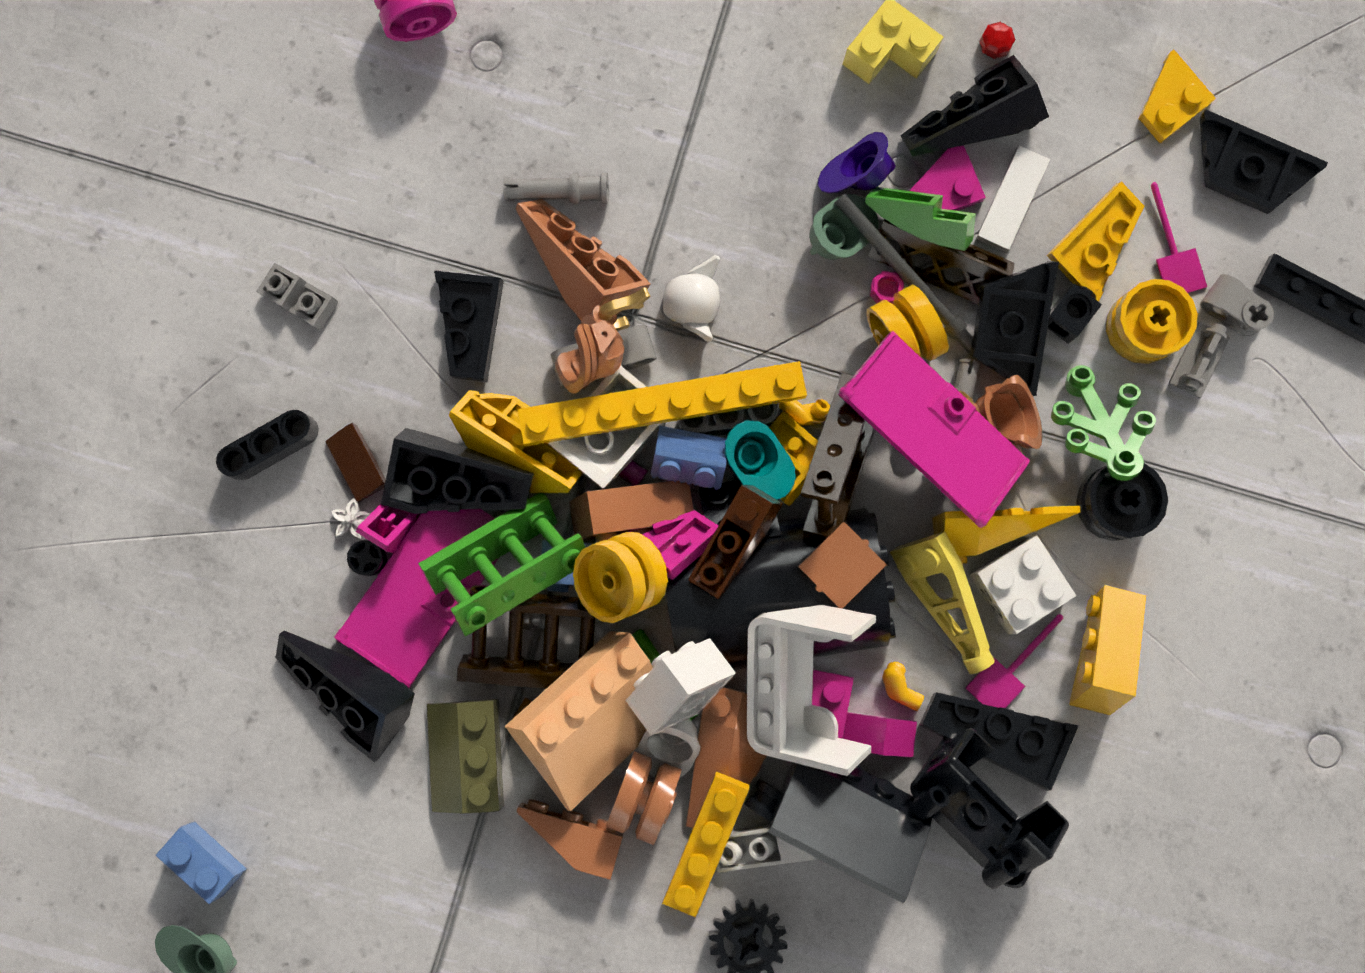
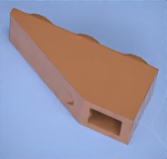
(581, 843)

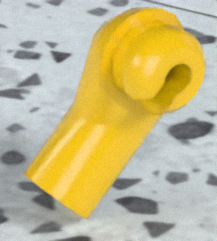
(807, 413)
(897, 688)

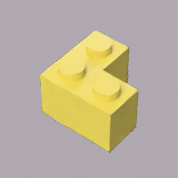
(895, 36)

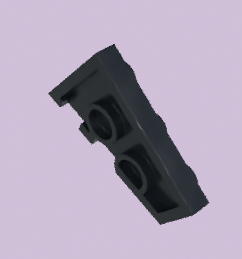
(470, 321)

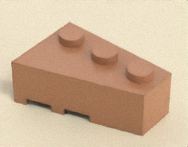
(627, 509)

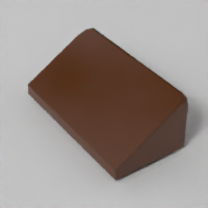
(356, 462)

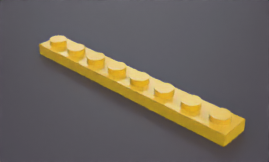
(661, 403)

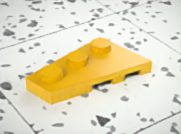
(1094, 243)

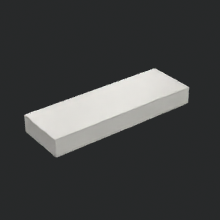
(1012, 199)

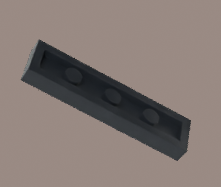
(1313, 296)

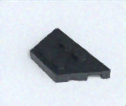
(1251, 164)
(1015, 322)

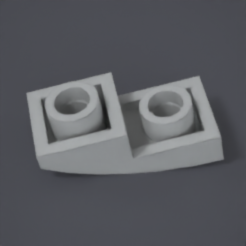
(297, 296)

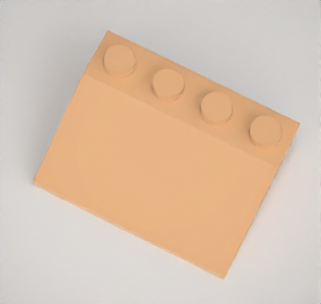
(582, 720)

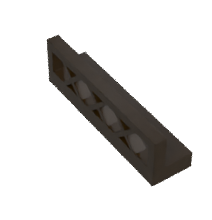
(972, 260)

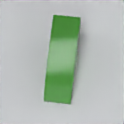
(923, 216)

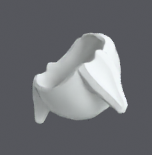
(694, 298)

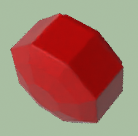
(997, 40)

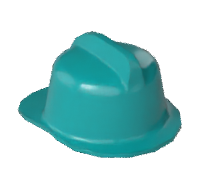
(759, 459)

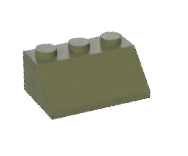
(465, 756)

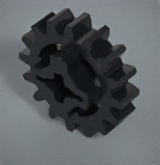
(733, 932)

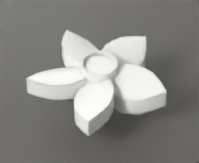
(349, 519)

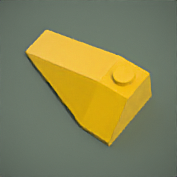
(1001, 528)

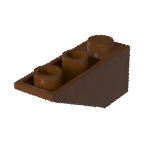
(735, 539)

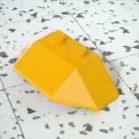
(492, 427)

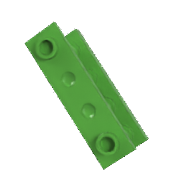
(489, 543)

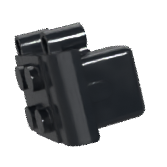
(979, 818)

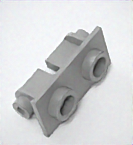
(1200, 359)

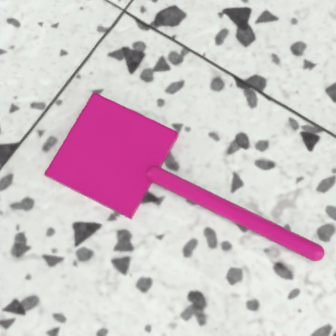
(1180, 267)
(998, 685)

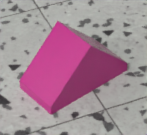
(387, 527)
(884, 734)

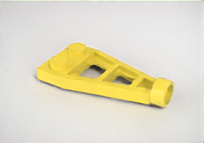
(935, 556)

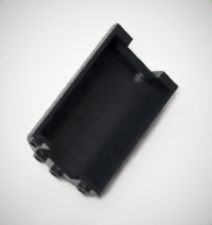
(776, 583)

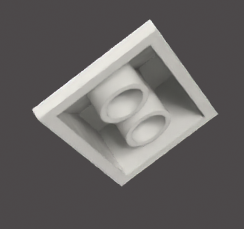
(607, 454)

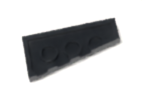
(1021, 742)

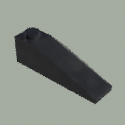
(997, 106)
(442, 475)

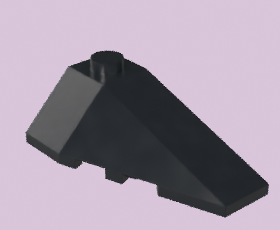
(360, 696)

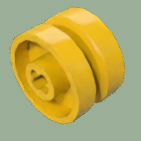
(912, 320)
(1151, 321)
(620, 576)

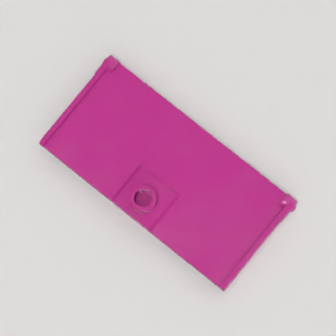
(935, 428)
(400, 615)

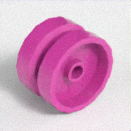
(415, 18)

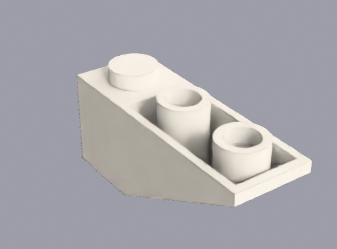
(758, 848)

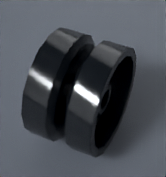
(1142, 508)

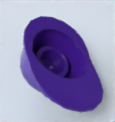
(858, 167)

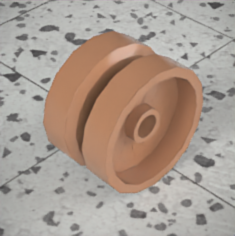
(645, 798)

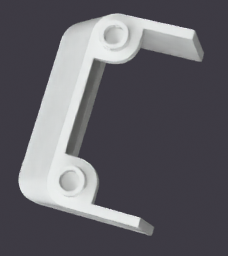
(781, 687)

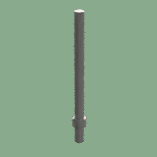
(953, 325)

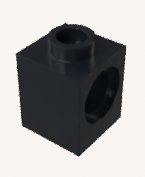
(1062, 323)

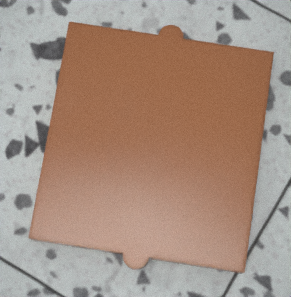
(842, 565)

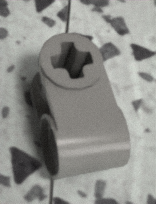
(1233, 303)

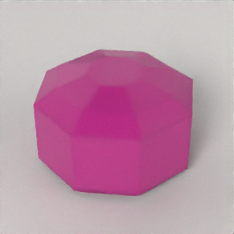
(885, 286)

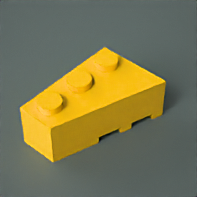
(1109, 651)

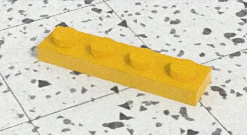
(706, 844)

